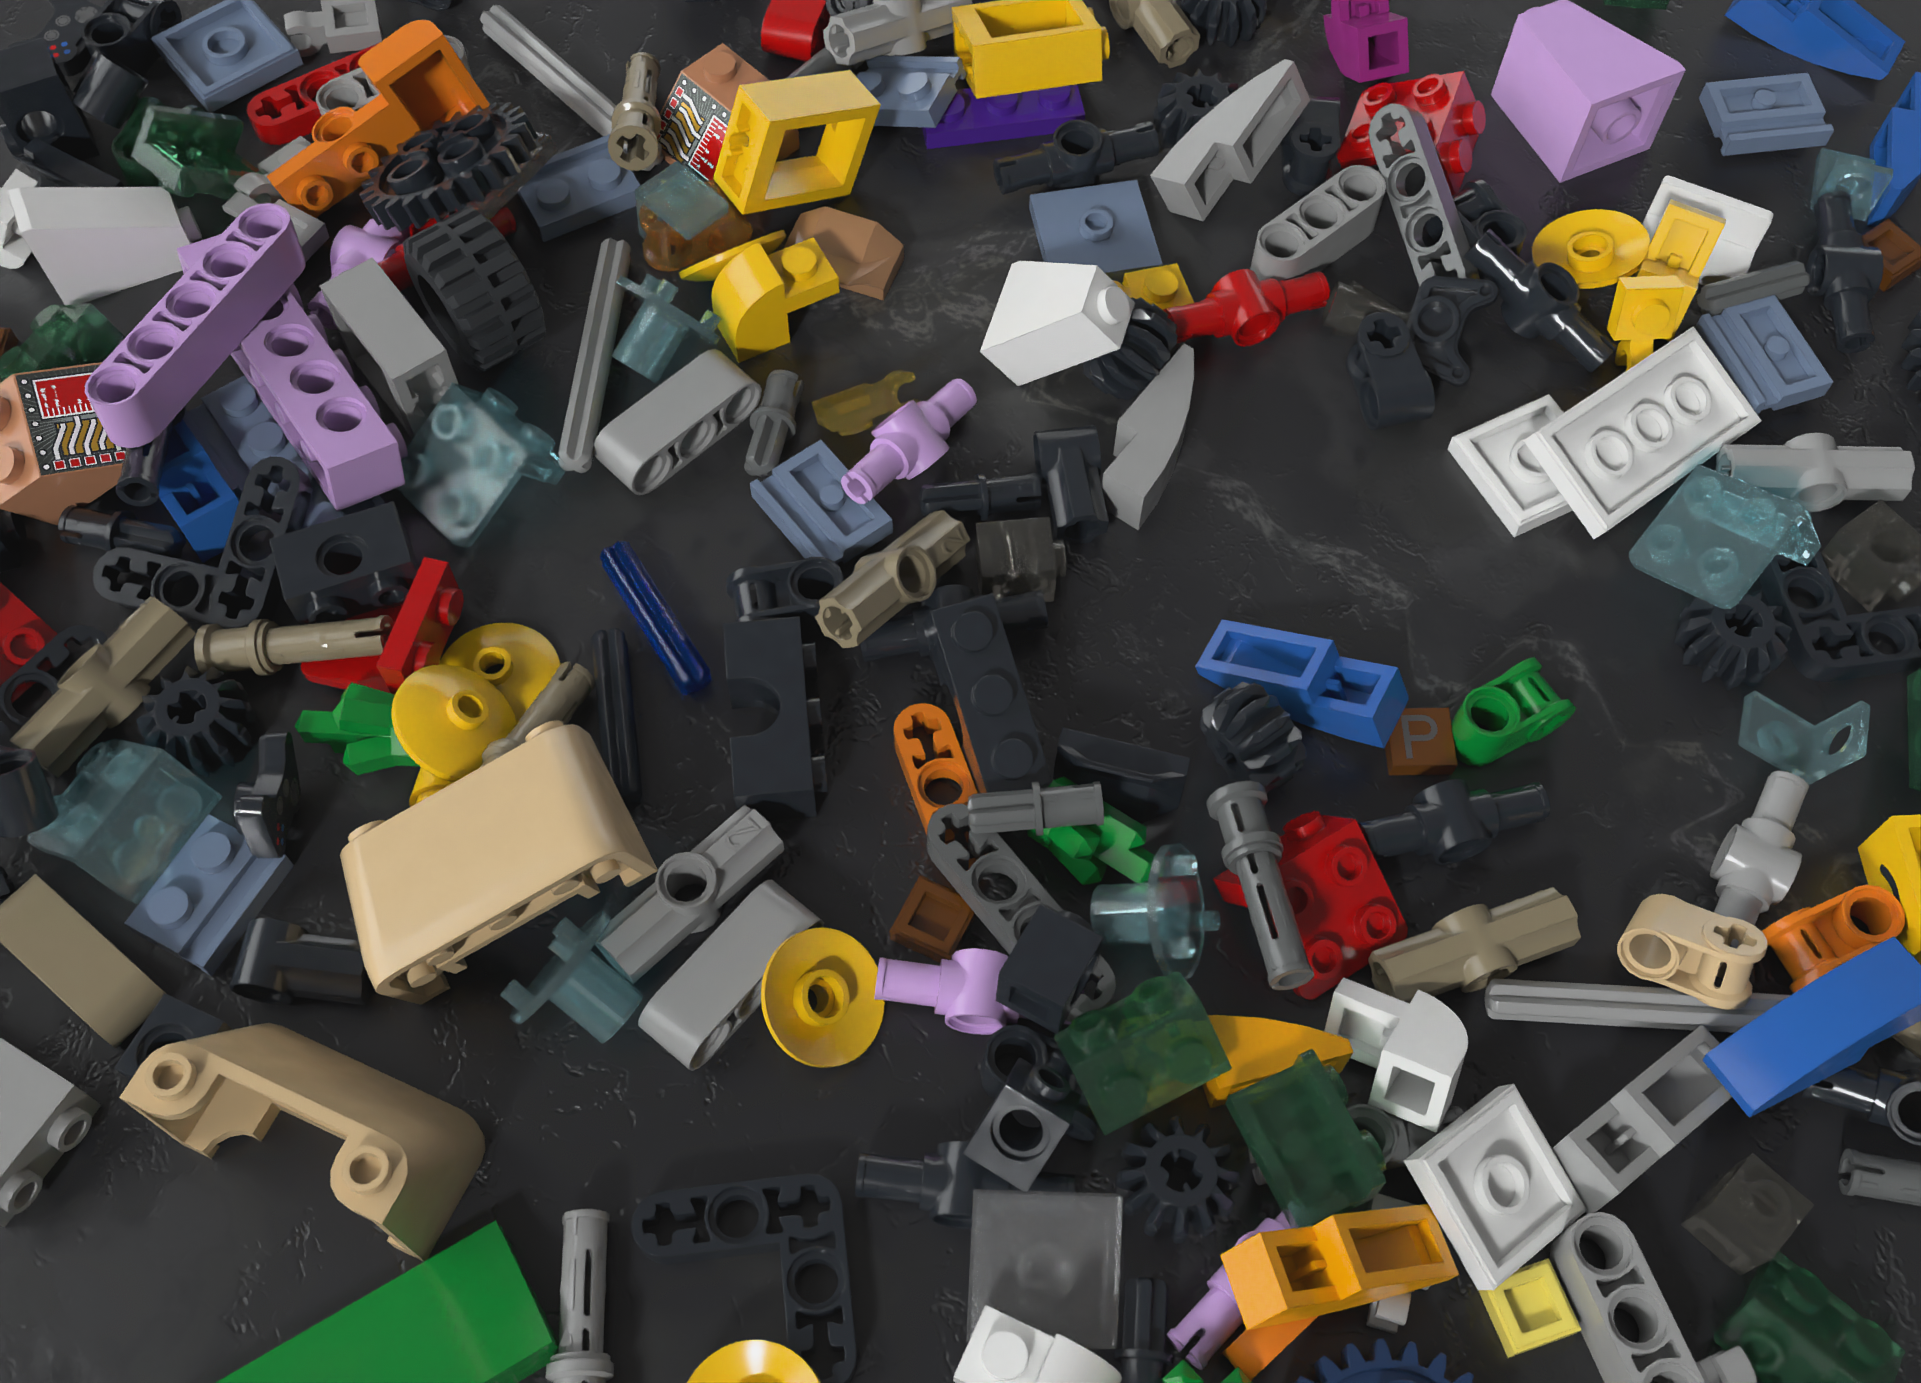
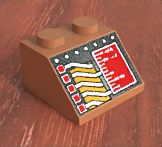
(700, 110)
(53, 444)

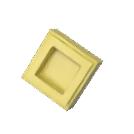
(1530, 1309)

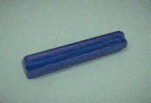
(655, 618)

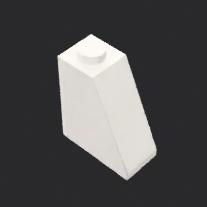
(102, 236)
(1054, 319)

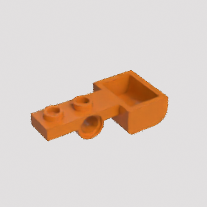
(416, 84)

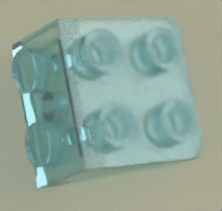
(472, 459)
(1722, 536)
(126, 815)

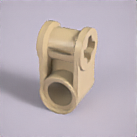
(1692, 950)

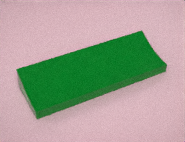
(444, 1321)

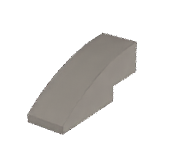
(1231, 141)
(1149, 442)
(1642, 1122)

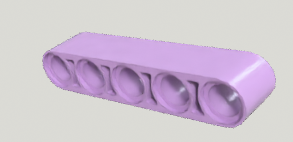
(195, 326)

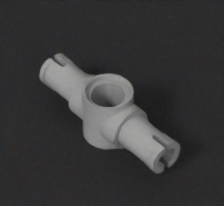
(1757, 857)

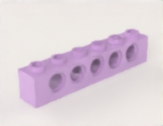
(316, 399)

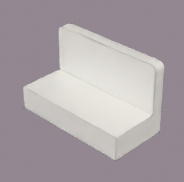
(1739, 238)

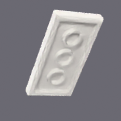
(1642, 432)

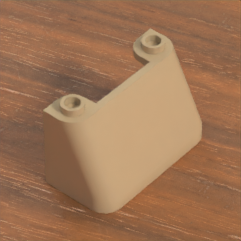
(487, 859)
(402, 1148)

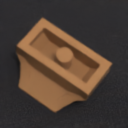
(856, 248)

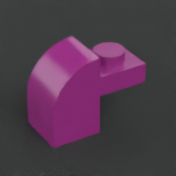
(1367, 39)

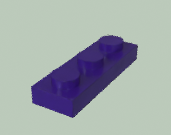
(1004, 116)

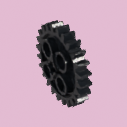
(449, 166)

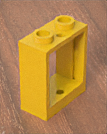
(1028, 45)
(765, 111)

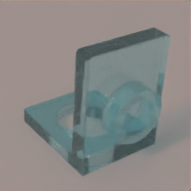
(1852, 175)
(680, 201)
(1798, 745)

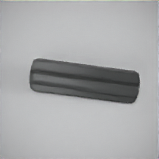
(1780, 280)

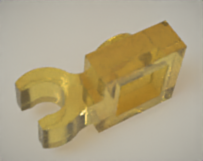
(855, 407)

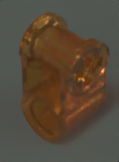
(722, 235)

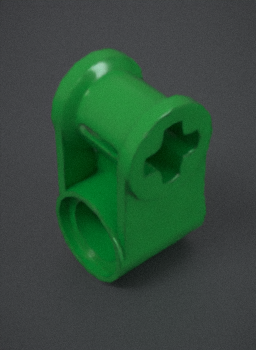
(1514, 708)

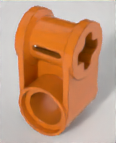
(1824, 936)

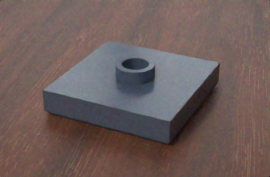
(227, 52)
(1096, 227)

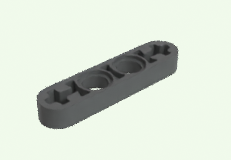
(1431, 201)
(1003, 917)

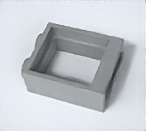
(389, 343)

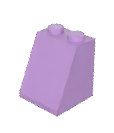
(1582, 88)

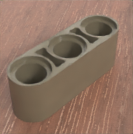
(76, 961)

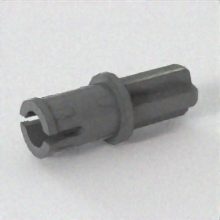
(773, 422)
(1036, 808)

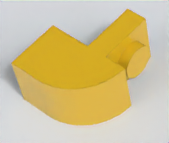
(1682, 249)
(760, 290)

